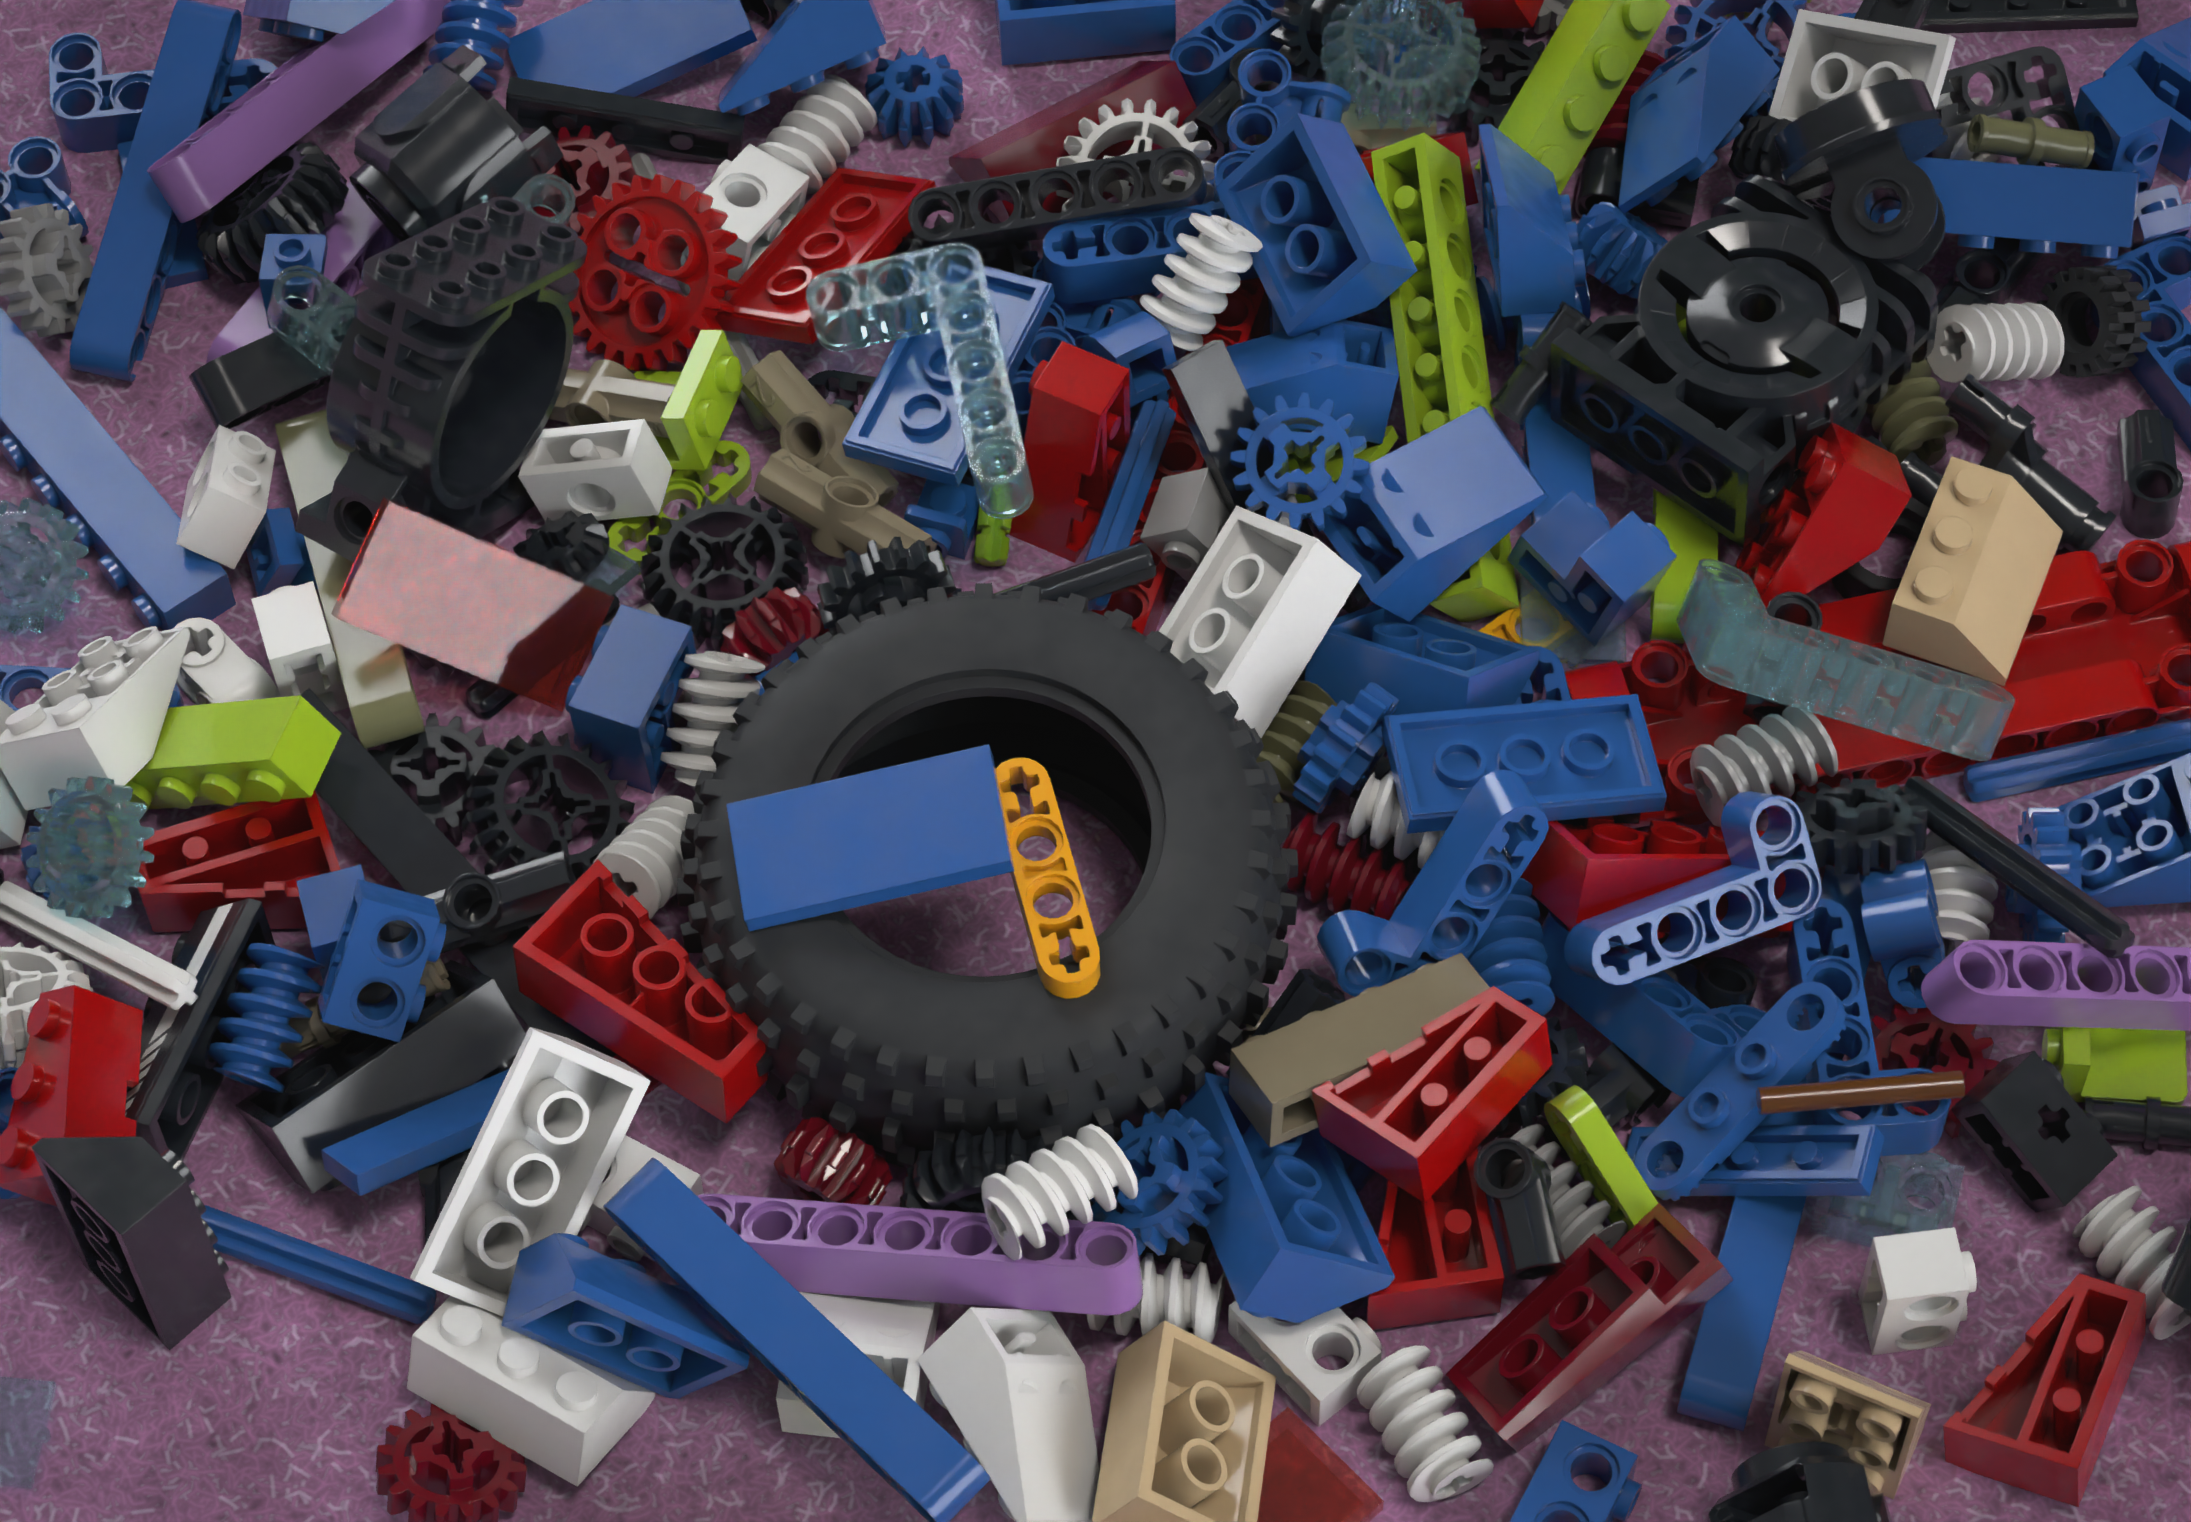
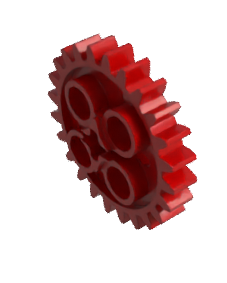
(669, 220)

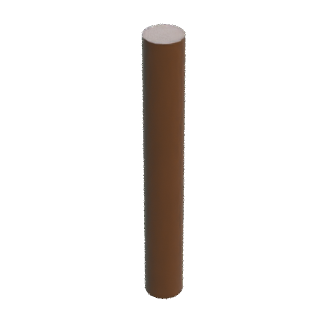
(1860, 1092)

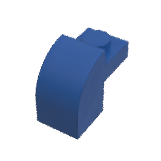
(1142, 347)

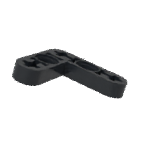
(2012, 90)

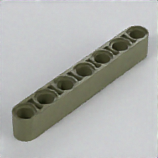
(370, 666)

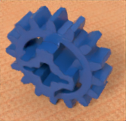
(1283, 442)
(1344, 748)
(2047, 840)
(1170, 1185)

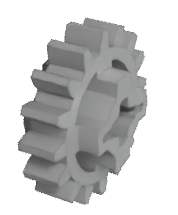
(44, 269)

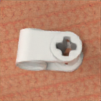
(218, 669)

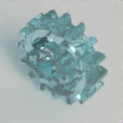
(34, 572)
(90, 841)

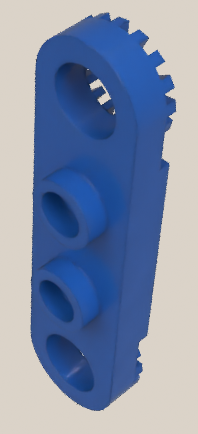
(1724, 1104)

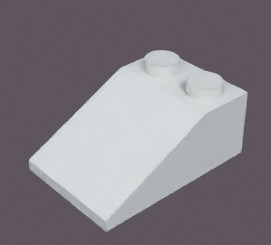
(1845, 54)

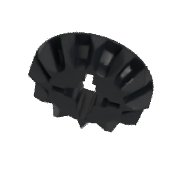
(548, 544)

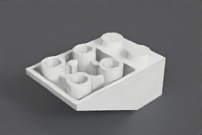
(95, 716)
(887, 1332)
(1021, 1410)

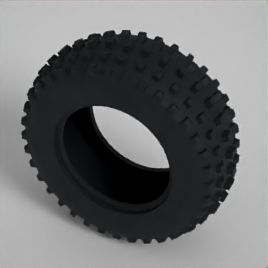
(1121, 735)

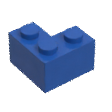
(1589, 569)
(630, 694)

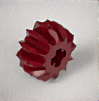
(773, 627)
(831, 1165)

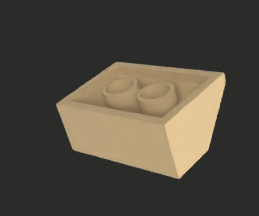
(1973, 574)
(1184, 1433)

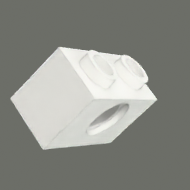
(759, 200)
(597, 470)

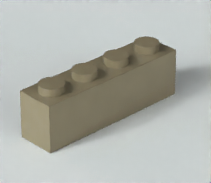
(1278, 1070)

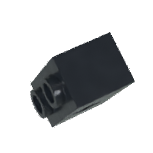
(2035, 1131)

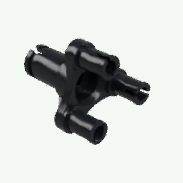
(2019, 455)

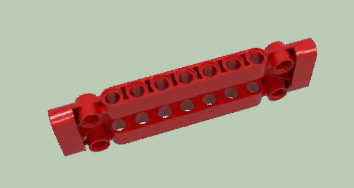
(2088, 667)

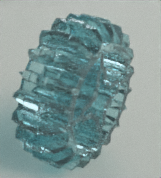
(1431, 73)

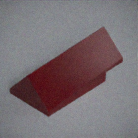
(1040, 138)
(1586, 1325)

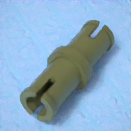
(2030, 141)

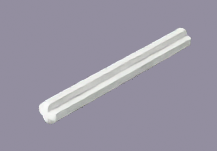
(97, 948)

